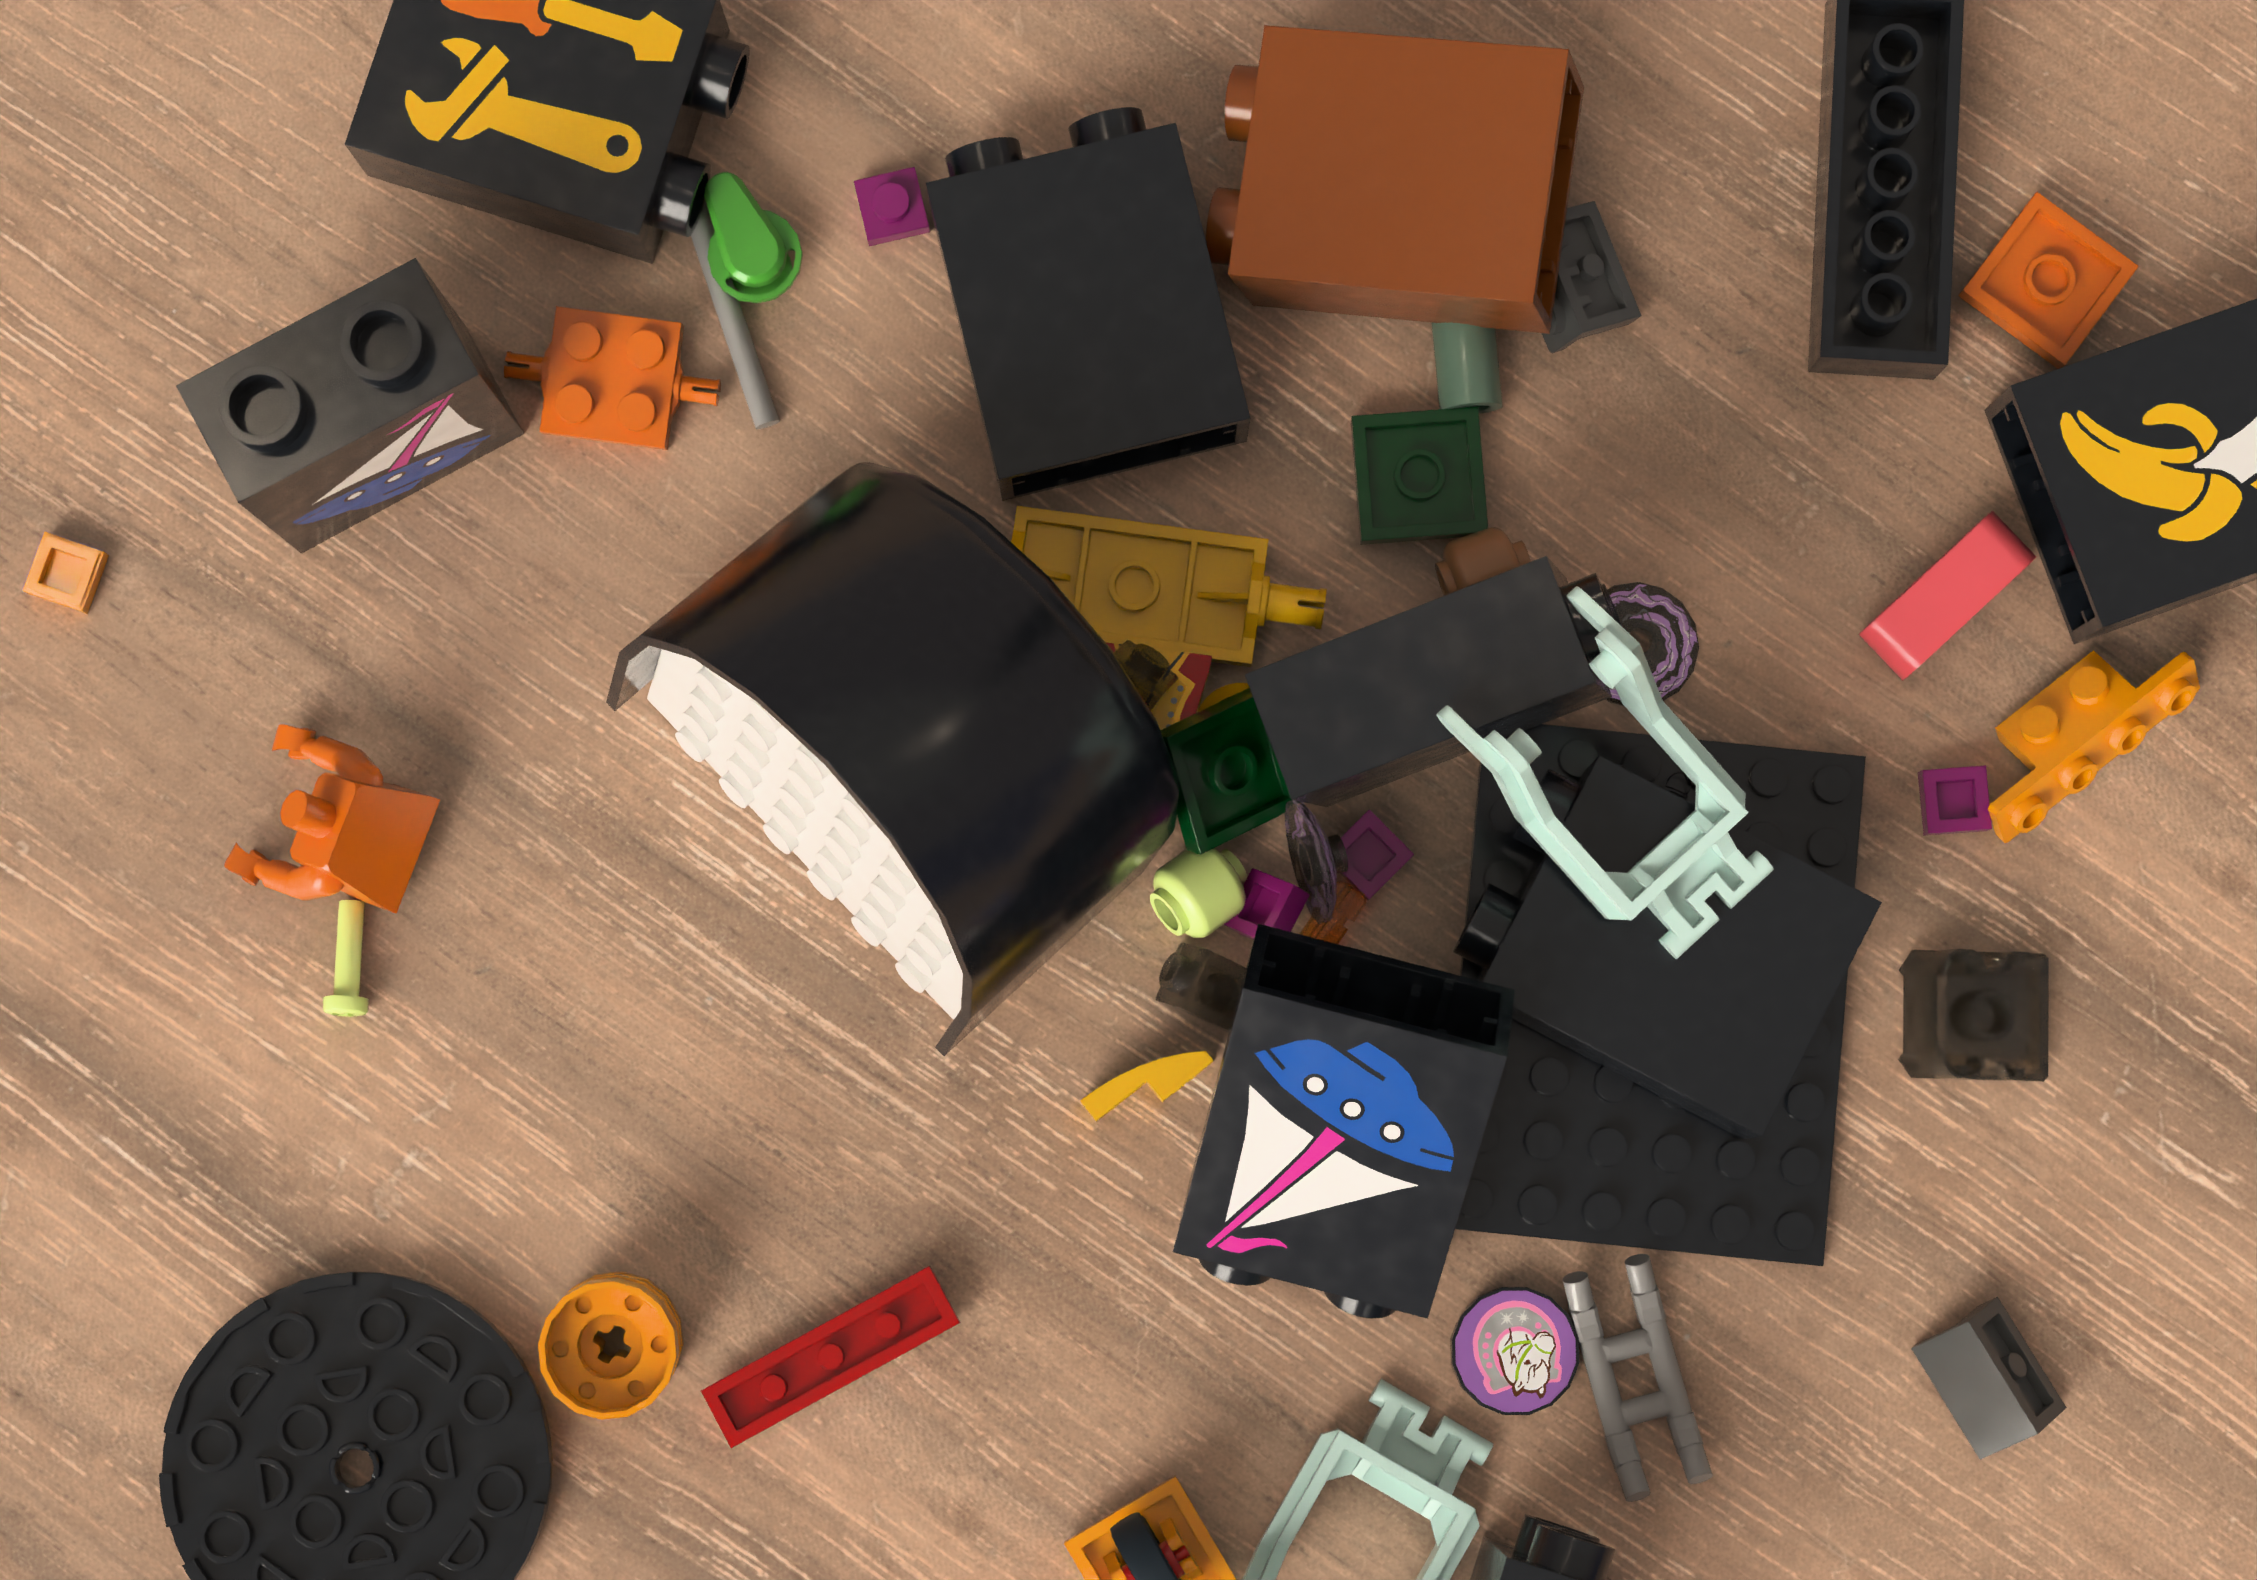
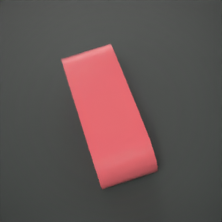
(1947, 595)

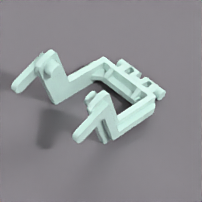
(1683, 866)
(1399, 1463)

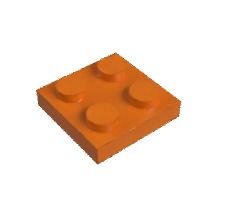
(2048, 281)

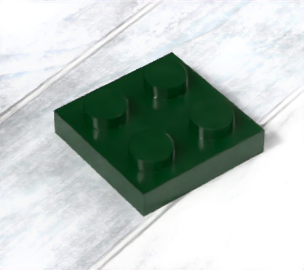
(1419, 475)
(1224, 773)

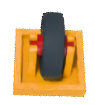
(1150, 1540)

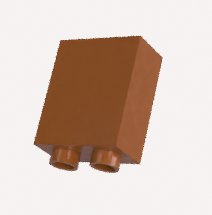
(1400, 177)

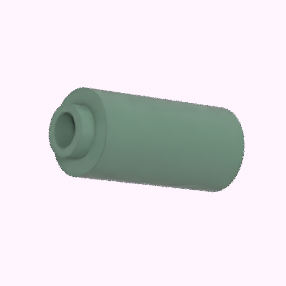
(1467, 367)

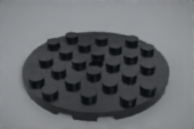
(370, 1369)

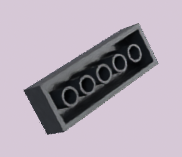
(1886, 188)

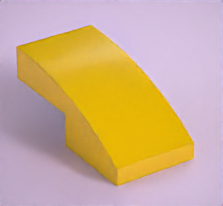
(1162, 1075)

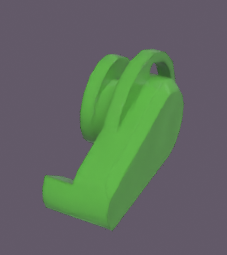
(749, 243)

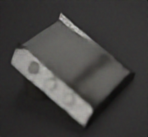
(1975, 1015)

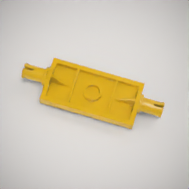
(1164, 582)

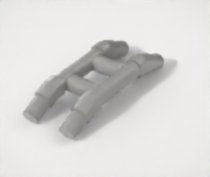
(1668, 1401)

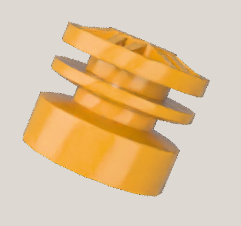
(574, 1354)

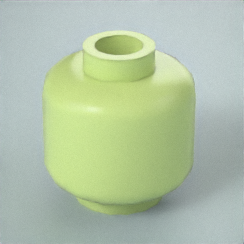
(1199, 892)

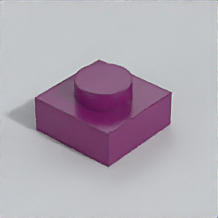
(891, 206)
(1954, 800)
(1372, 854)
(1268, 903)

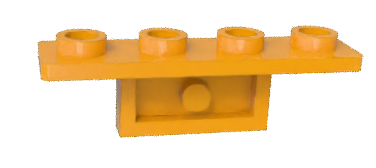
(2079, 729)

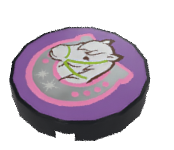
(1514, 1351)

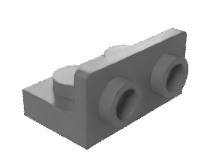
(1590, 282)

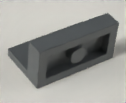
(1990, 1379)

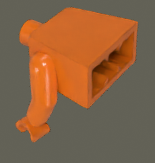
(350, 830)

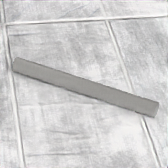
(736, 333)

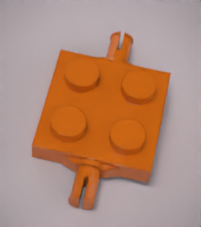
(612, 378)

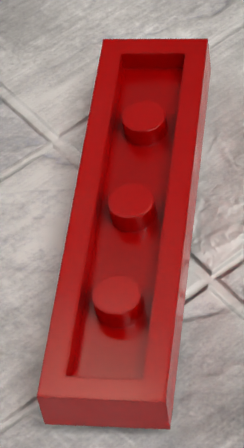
(830, 1356)

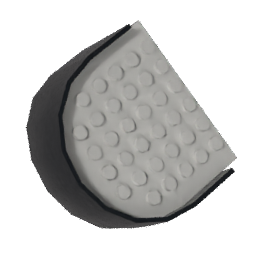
(918, 731)

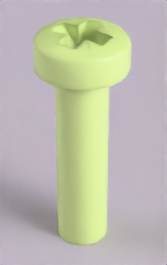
(348, 958)

